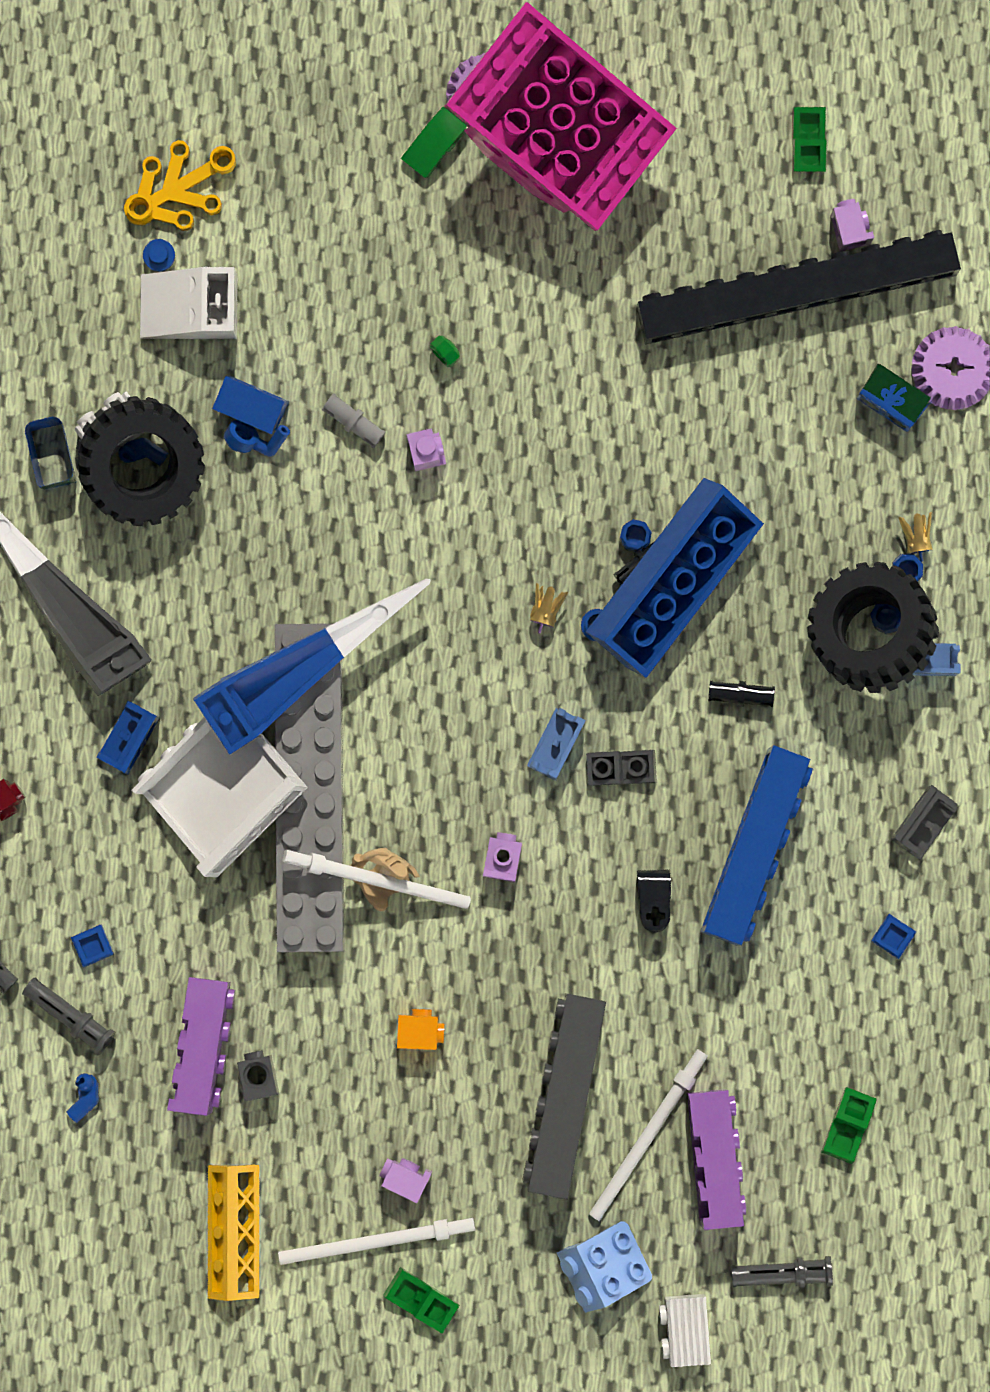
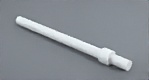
(317, 864)
(683, 1080)
(440, 1230)

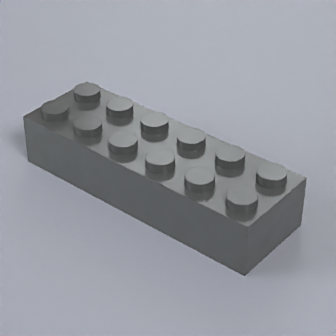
(566, 1095)

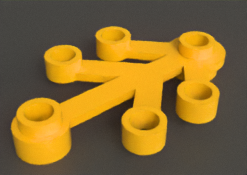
(175, 188)

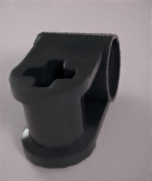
(654, 892)

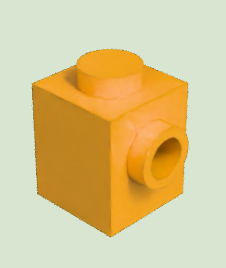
(419, 1030)

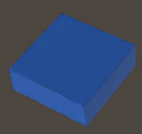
(893, 936)
(92, 945)

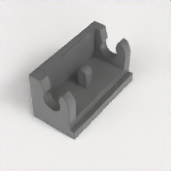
(924, 822)

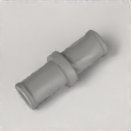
(353, 420)

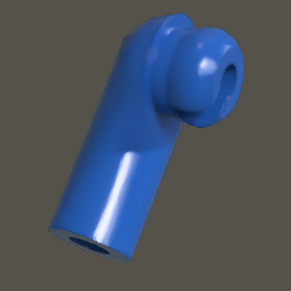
(141, 449)
(88, 1097)

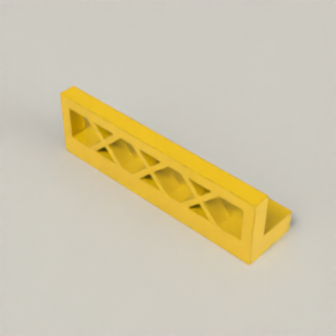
(227, 1232)

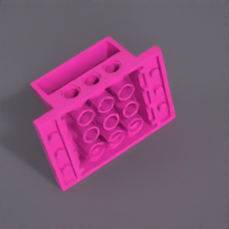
(558, 119)

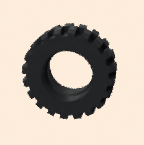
(169, 491)
(849, 596)

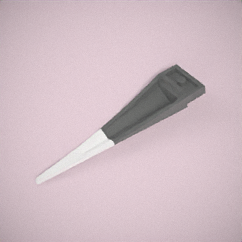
(87, 633)

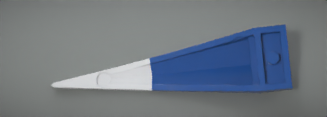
(256, 695)

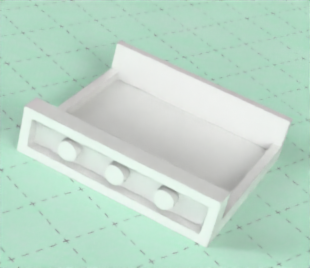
(218, 798)

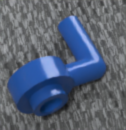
(245, 437)

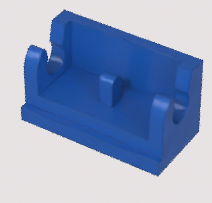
(250, 404)
(128, 737)

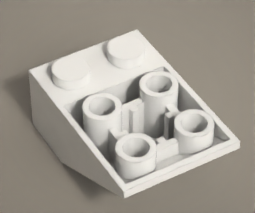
(189, 304)

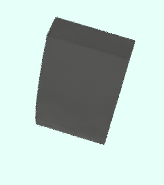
(621, 767)

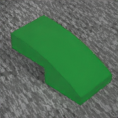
(809, 139)
(434, 142)
(849, 1125)
(421, 1300)

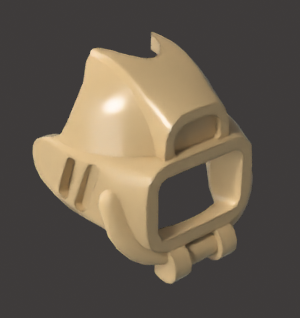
(387, 864)

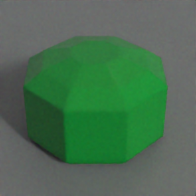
(445, 351)

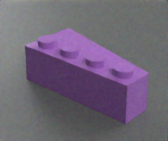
(201, 1046)
(715, 1159)

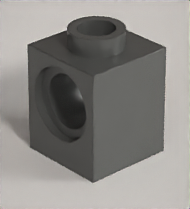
(256, 1091)

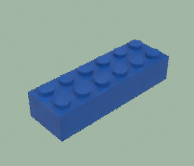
(675, 577)
(755, 846)

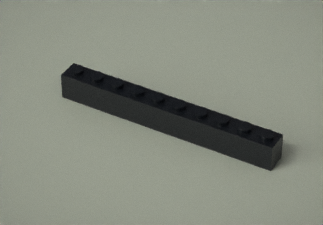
(798, 287)

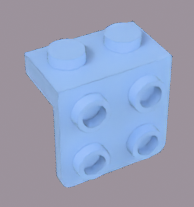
(605, 1267)

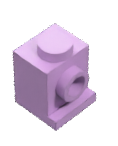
(851, 225)
(426, 449)
(502, 870)
(404, 1178)

